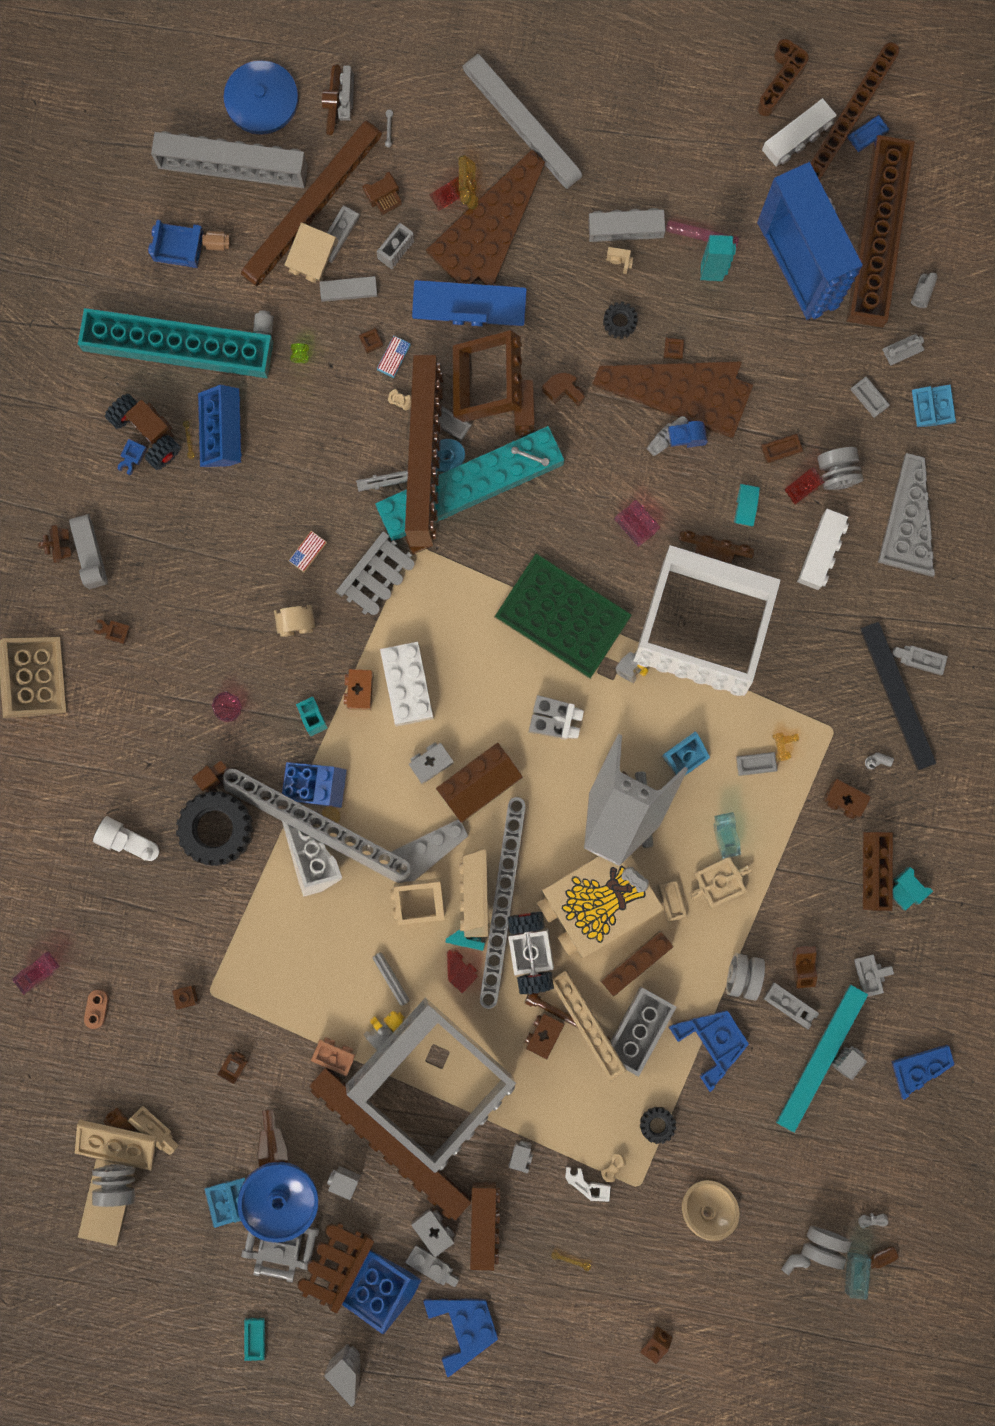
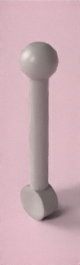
(389, 114)
(545, 461)

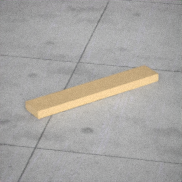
(588, 1026)

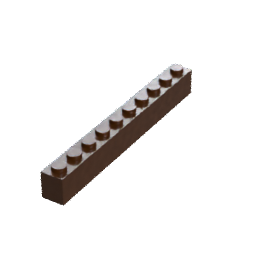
(435, 1185)

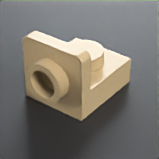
(619, 256)

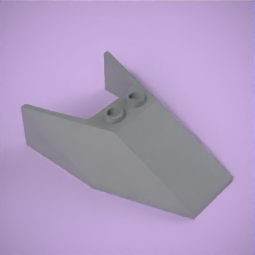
(623, 810)

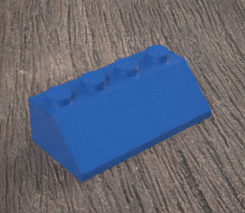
(219, 426)

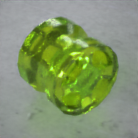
(299, 353)

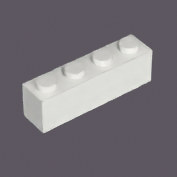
(799, 132)
(822, 549)

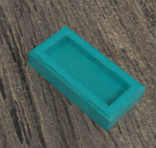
(254, 1339)

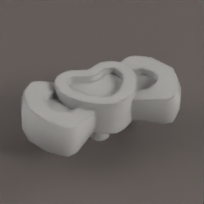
(635, 879)

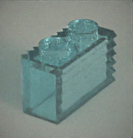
(857, 1276)

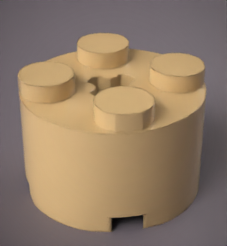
(293, 620)

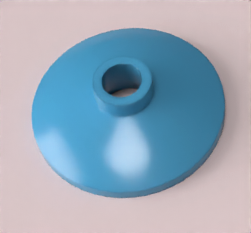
(453, 450)

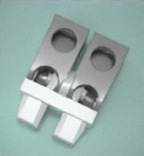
(559, 723)

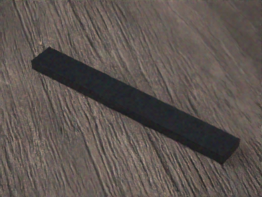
(898, 696)

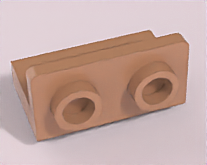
(333, 1056)

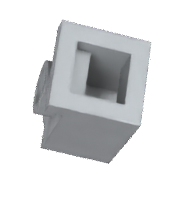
(521, 1156)

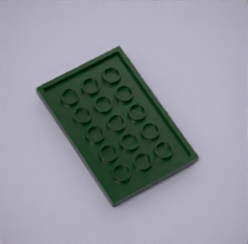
(563, 616)

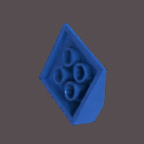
(380, 1291)

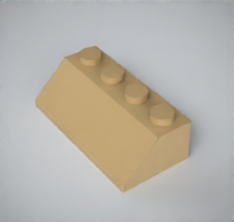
(475, 895)

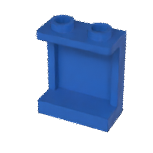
(176, 244)

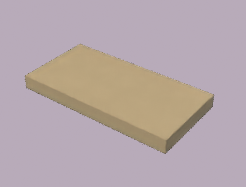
(115, 1144)
(102, 1223)

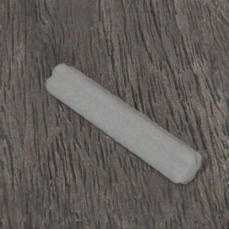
(391, 979)

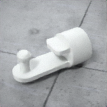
(114, 836)

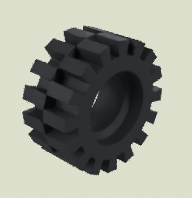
(620, 309)
(663, 1136)

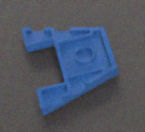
(720, 1038)
(471, 1325)

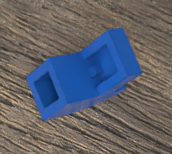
(688, 434)

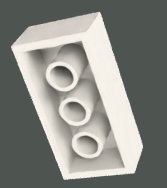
(406, 684)

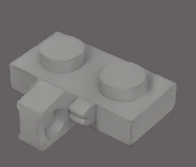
(871, 974)

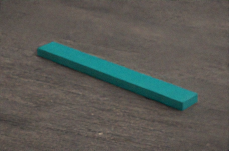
(822, 1058)

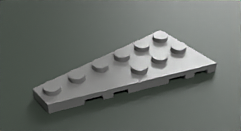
(908, 527)

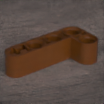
(782, 82)

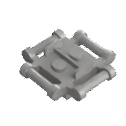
(281, 1253)

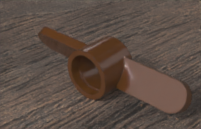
(330, 98)

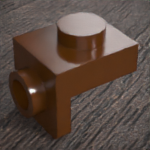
(118, 1120)
(657, 1345)

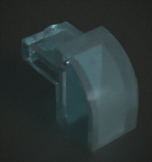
(726, 835)

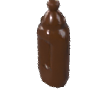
(883, 1257)

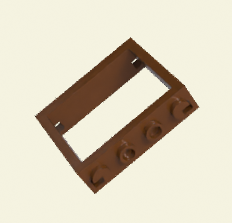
(461, 377)

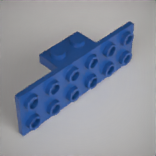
(469, 303)

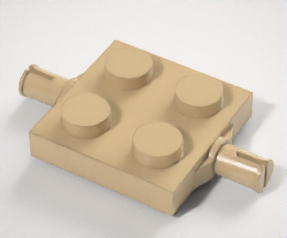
(720, 882)

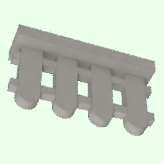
(381, 567)

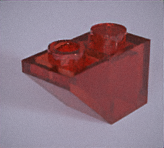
(446, 194)
(460, 973)

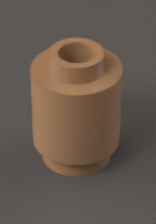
(216, 240)

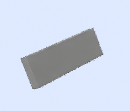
(341, 228)
(348, 289)

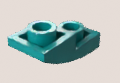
(747, 505)

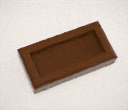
(782, 448)

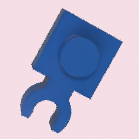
(132, 454)

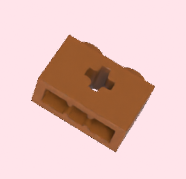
(364, 699)

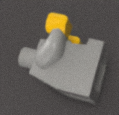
(628, 668)

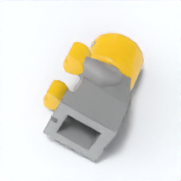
(383, 1030)

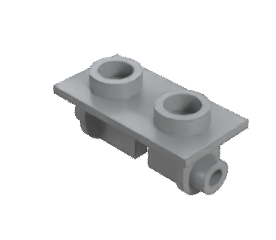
(904, 349)

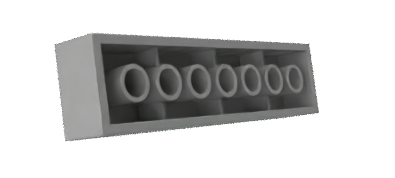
(229, 159)

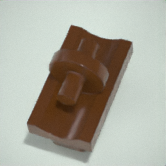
(56, 535)

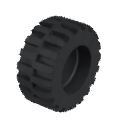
(189, 822)

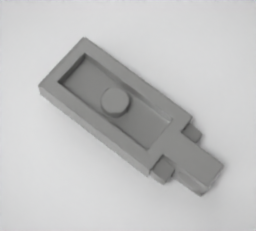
(346, 94)
(921, 659)
(431, 1266)

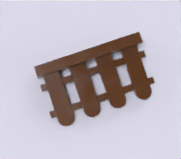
(342, 1280)

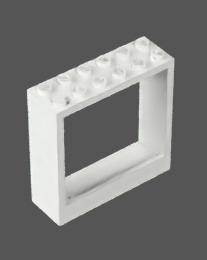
(722, 575)

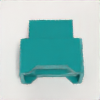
(909, 889)

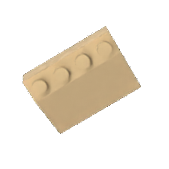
(31, 677)

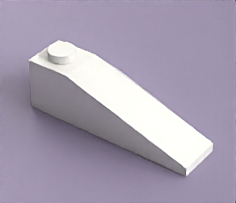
(312, 862)

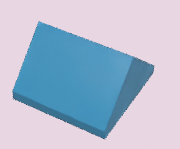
(687, 753)

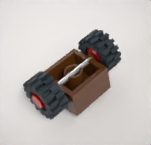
(149, 424)

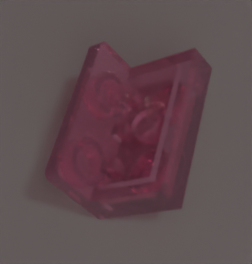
(637, 523)

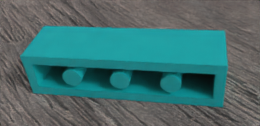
(717, 258)

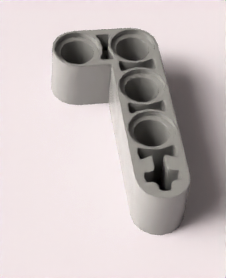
(88, 551)

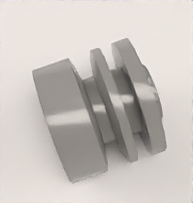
(840, 468)
(113, 1186)

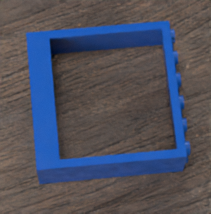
(808, 241)

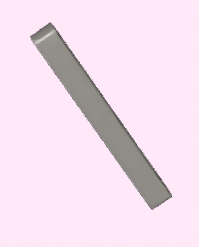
(522, 121)

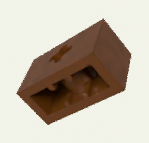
(857, 799)
(544, 1047)

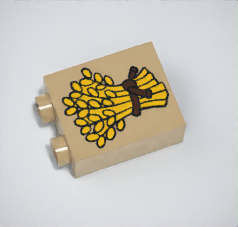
(596, 905)

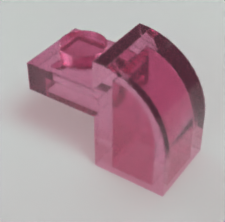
(36, 973)

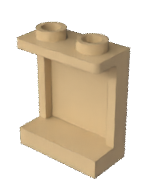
(310, 252)

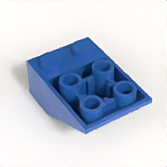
(314, 784)

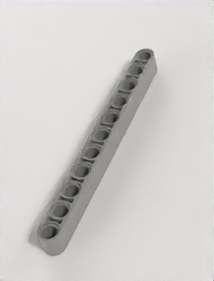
(321, 833)
(504, 912)

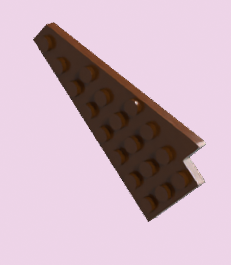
(482, 236)
(688, 390)

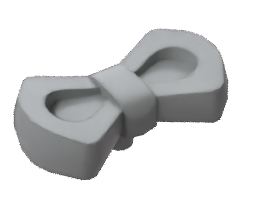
(881, 1220)

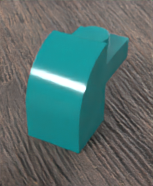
(311, 716)

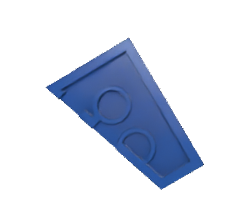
(919, 1068)

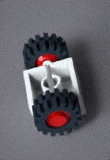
(531, 952)

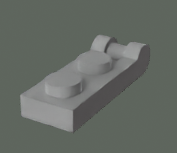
(790, 1005)

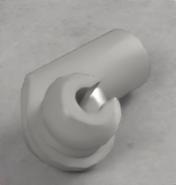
(877, 759)
(795, 1260)

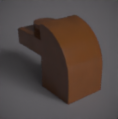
(563, 384)
(804, 966)

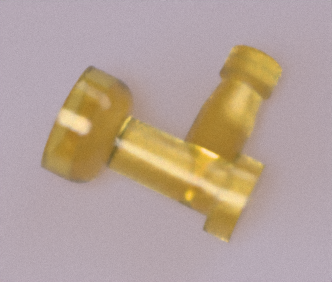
(780, 740)

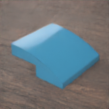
(933, 406)
(224, 1202)

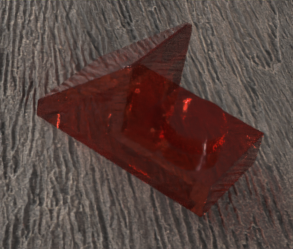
(804, 486)

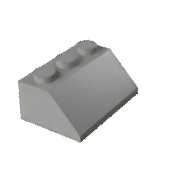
(344, 1373)

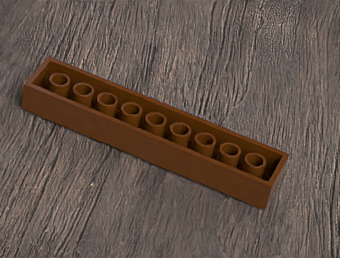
(880, 231)
(423, 451)

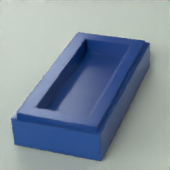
(868, 133)

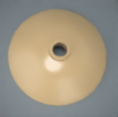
(718, 1203)

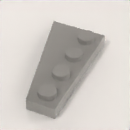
(430, 848)

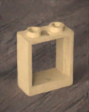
(434, 883)

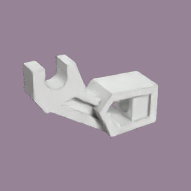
(581, 1185)

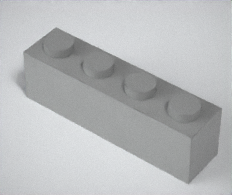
(626, 225)

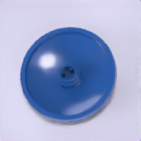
(261, 97)
(277, 1202)

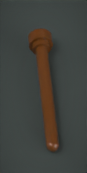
(534, 1000)

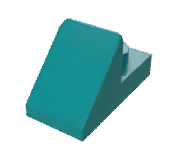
(459, 939)

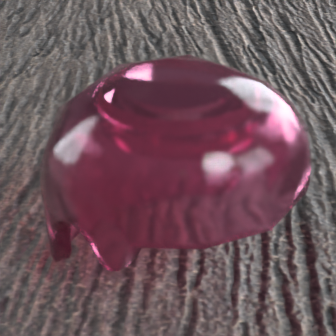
(226, 707)

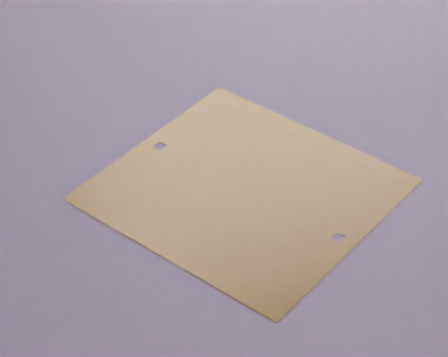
(312, 956)

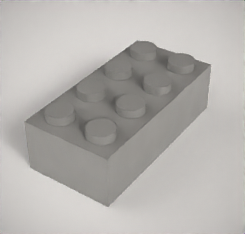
(641, 1029)

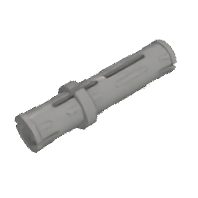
(363, 483)

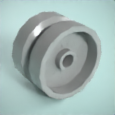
(745, 976)
(826, 1247)

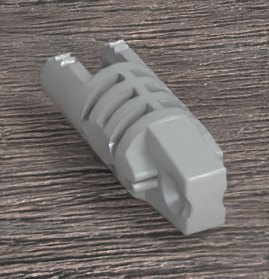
(662, 439)

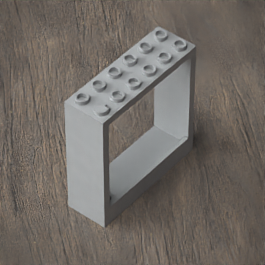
(393, 1053)

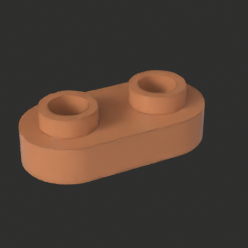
(96, 1009)

